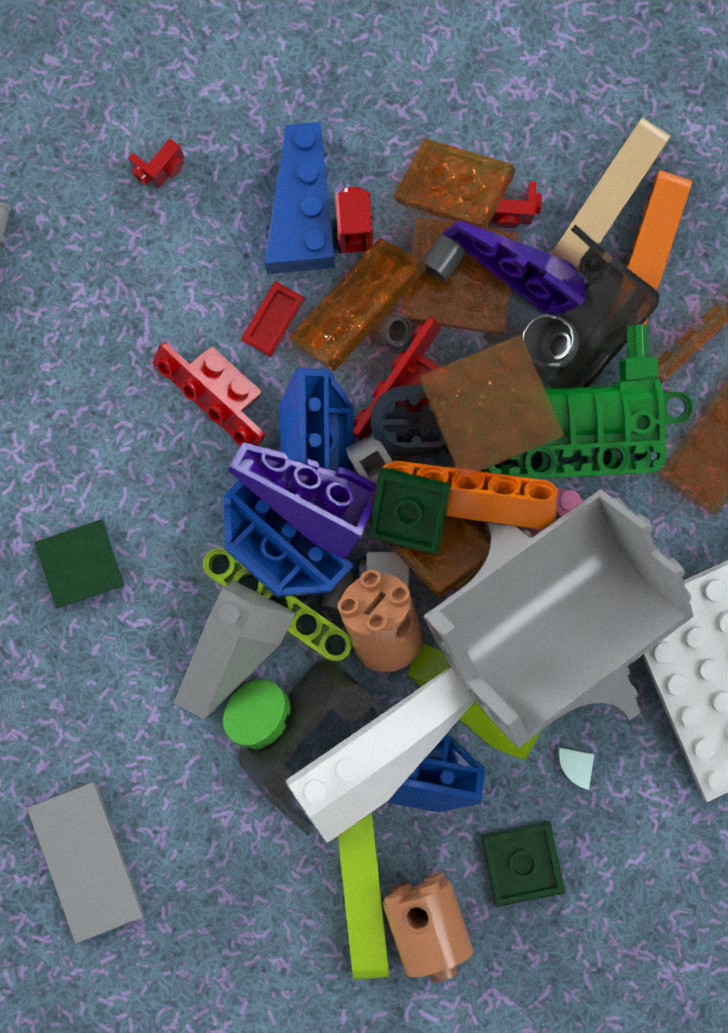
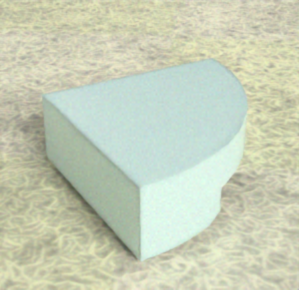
(576, 766)

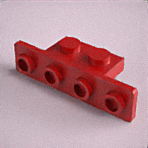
(406, 371)
(215, 388)

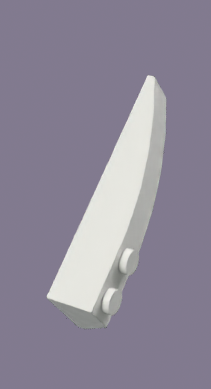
(379, 757)

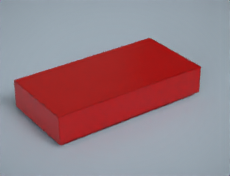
(273, 319)

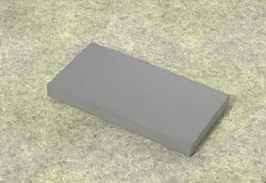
(85, 862)

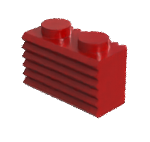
(354, 220)

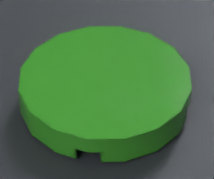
(256, 714)

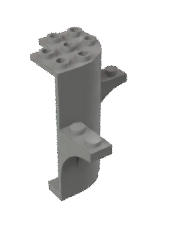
(561, 616)

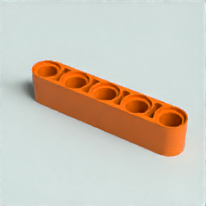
(658, 227)
(492, 495)

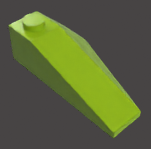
(429, 665)

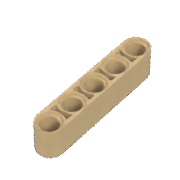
(613, 190)

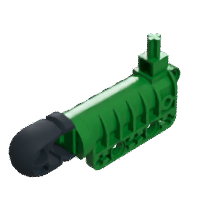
(612, 417)

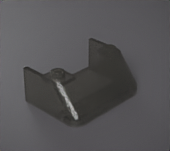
(612, 301)
(311, 698)

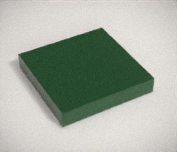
(409, 510)
(79, 564)
(522, 863)

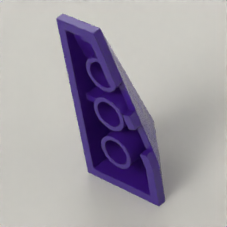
(533, 274)
(316, 501)

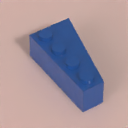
(301, 214)

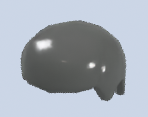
(551, 341)

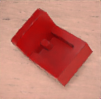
(163, 165)
(515, 212)

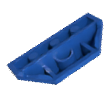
(316, 420)
(275, 549)
(443, 780)

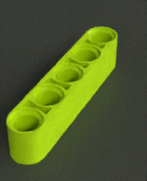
(324, 628)
(363, 901)

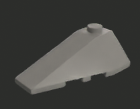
(232, 645)

